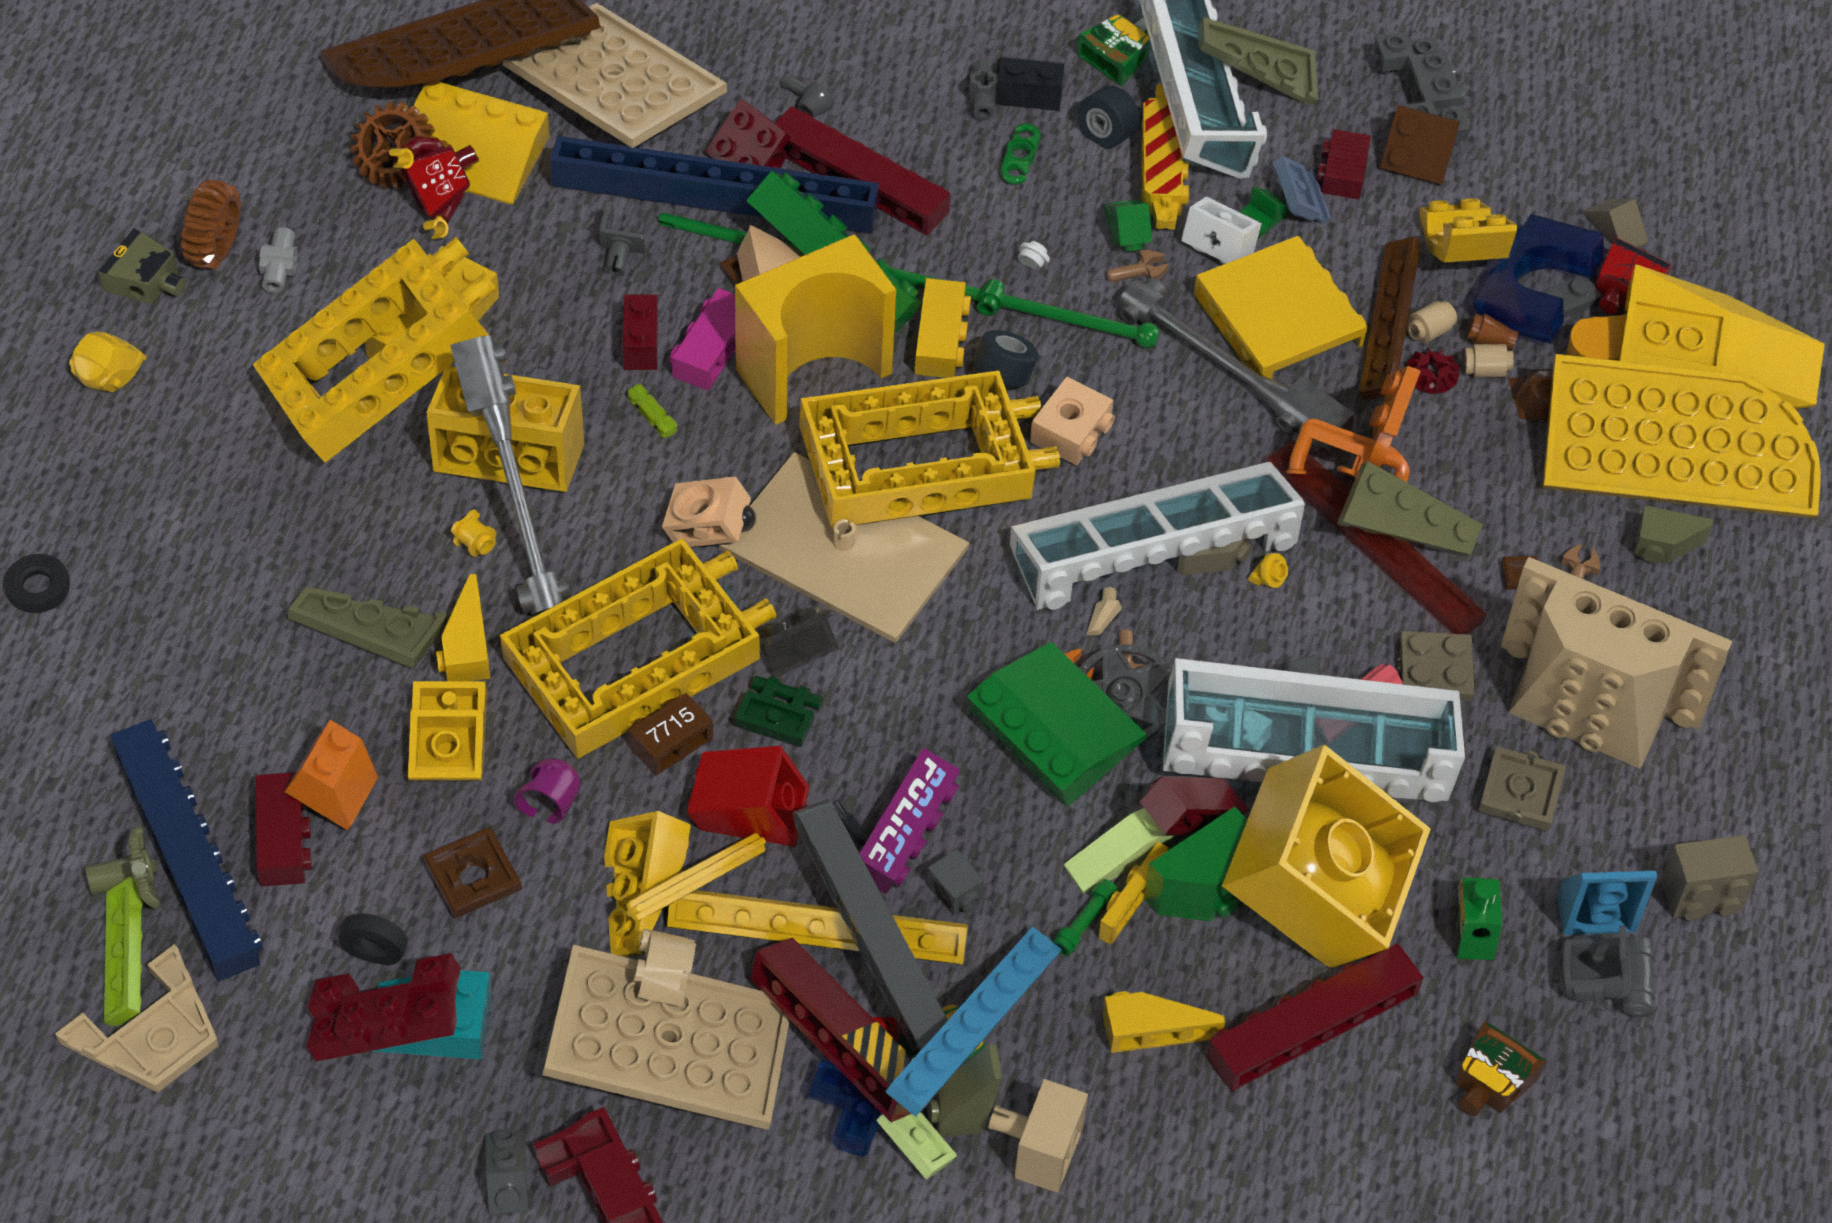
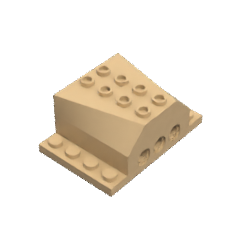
(1606, 664)

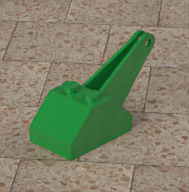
(1191, 874)

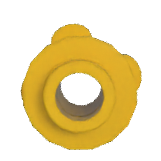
(474, 534)

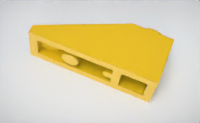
(464, 639)
(1150, 1021)

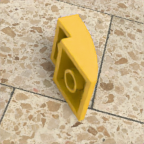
(447, 730)

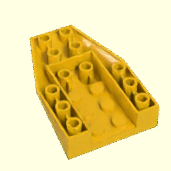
(1710, 331)

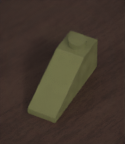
(967, 1096)

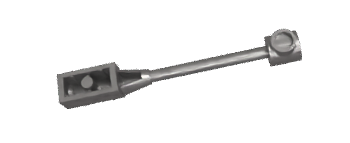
(489, 394)
(1291, 404)

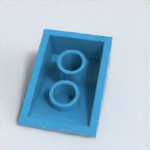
(1604, 901)

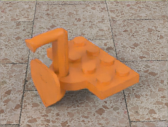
(1386, 423)

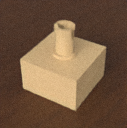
(1046, 1135)

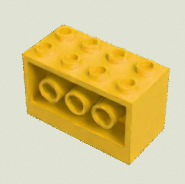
(543, 429)

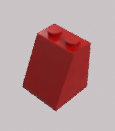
(748, 794)

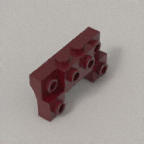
(385, 1016)
(605, 1167)

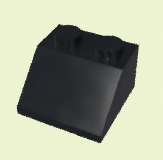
(1030, 83)

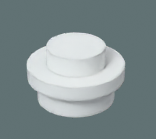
(1033, 255)

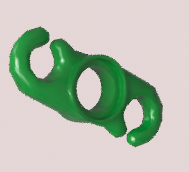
(1012, 162)

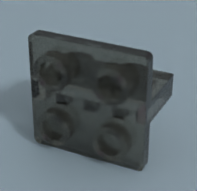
(797, 641)

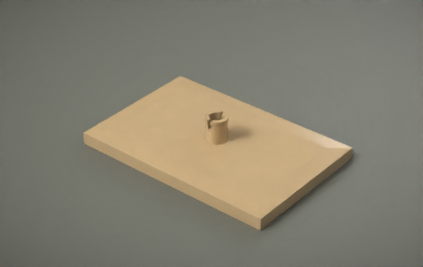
(620, 79)
(863, 571)
(706, 1057)

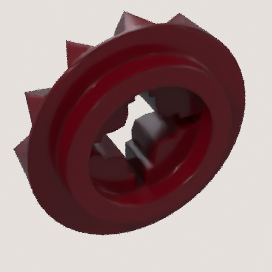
(1447, 371)

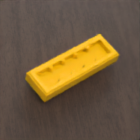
(1125, 903)

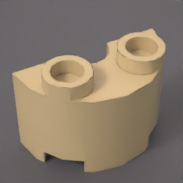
(665, 967)

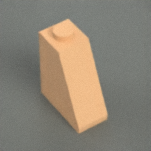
(763, 252)

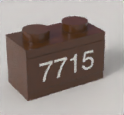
(670, 734)

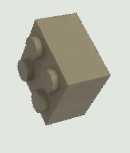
(1709, 877)

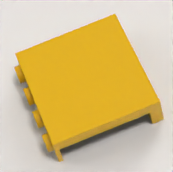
(1278, 307)

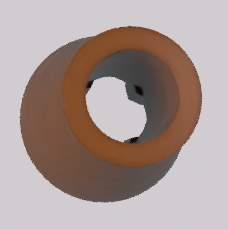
(1487, 330)

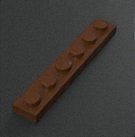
(1390, 315)

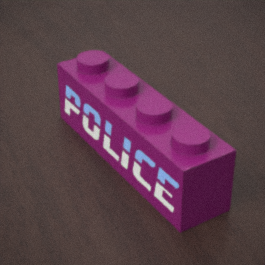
(906, 819)

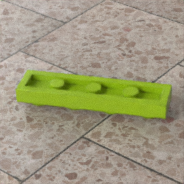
(122, 953)

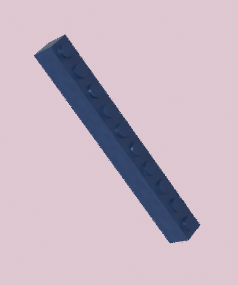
(699, 180)

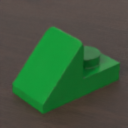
(1266, 209)

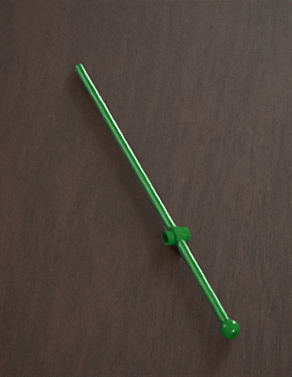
(988, 297)

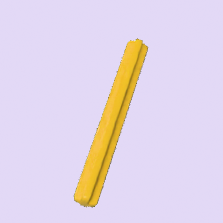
(695, 877)

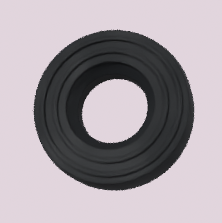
(33, 565)
(388, 942)

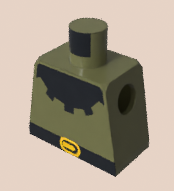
(141, 270)

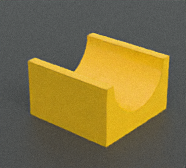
(812, 310)

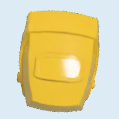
(105, 361)

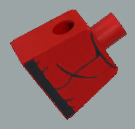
(1617, 270)

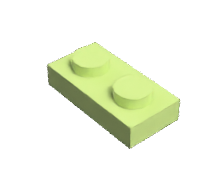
(919, 1143)

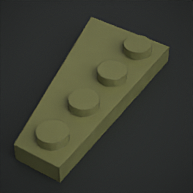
(1270, 60)
(1397, 509)

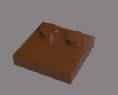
(1420, 144)

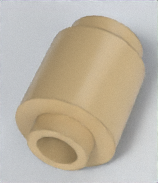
(1431, 321)
(1488, 360)

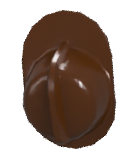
(1532, 394)

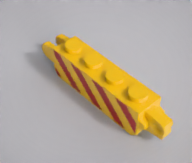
(1162, 163)

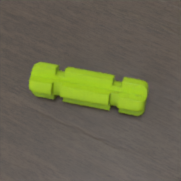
(652, 410)

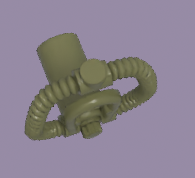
(138, 866)

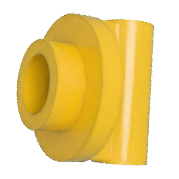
(1270, 571)

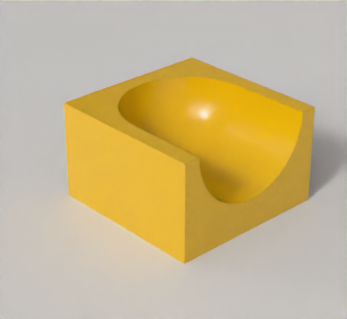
(1327, 857)

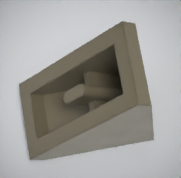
(1619, 219)

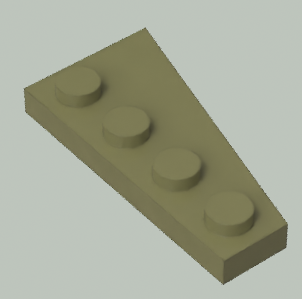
(369, 624)

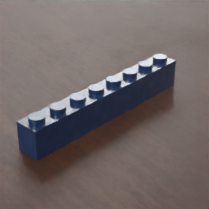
(186, 851)

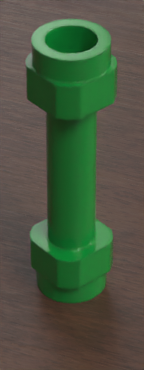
(1069, 938)

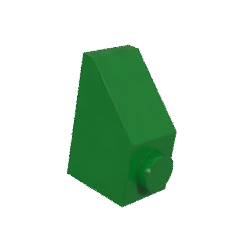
(1129, 223)

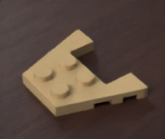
(158, 1041)

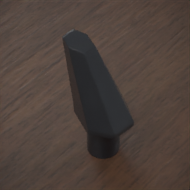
(853, 827)

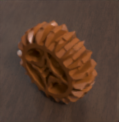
(375, 126)
(210, 223)

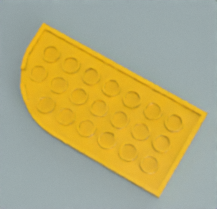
(1677, 438)

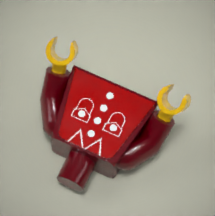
(435, 177)

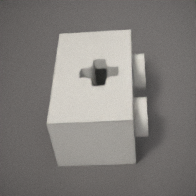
(1220, 231)

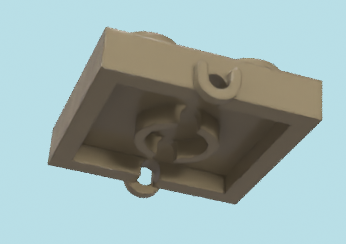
(1437, 661)
(1522, 788)

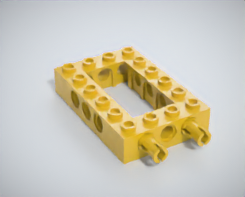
(395, 371)
(979, 401)
(674, 574)

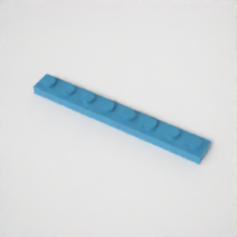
(973, 1022)

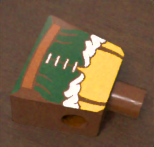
(1496, 1071)

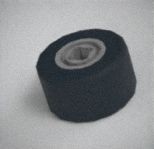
(1108, 116)
(1007, 353)

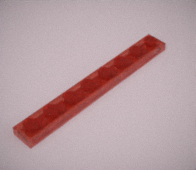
(1393, 556)

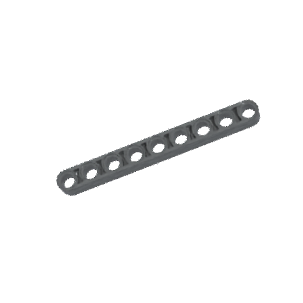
(870, 923)

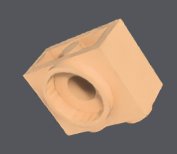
(1072, 421)
(706, 511)

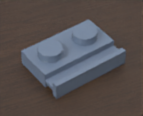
(1301, 190)

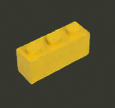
(942, 328)

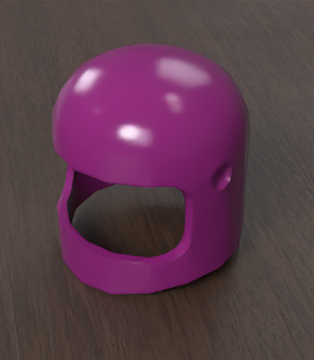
(555, 780)

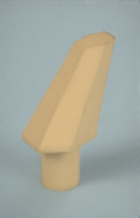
(1104, 611)

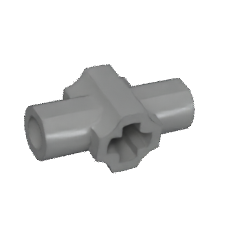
(278, 260)

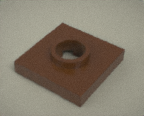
(478, 850)

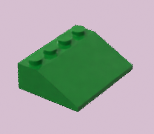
(1056, 721)

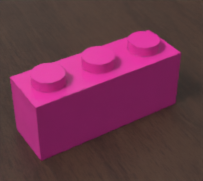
(707, 342)

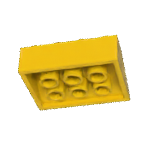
(500, 132)

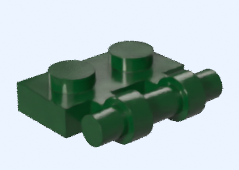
(775, 717)

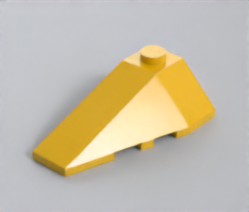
(643, 854)

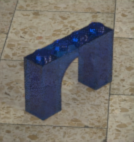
(1536, 246)

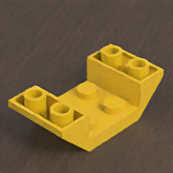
(1466, 231)

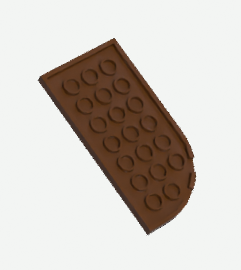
(458, 41)

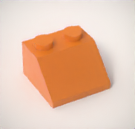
(335, 775)

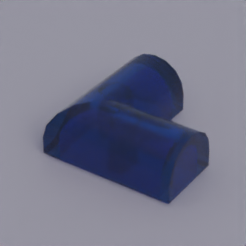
(859, 1116)

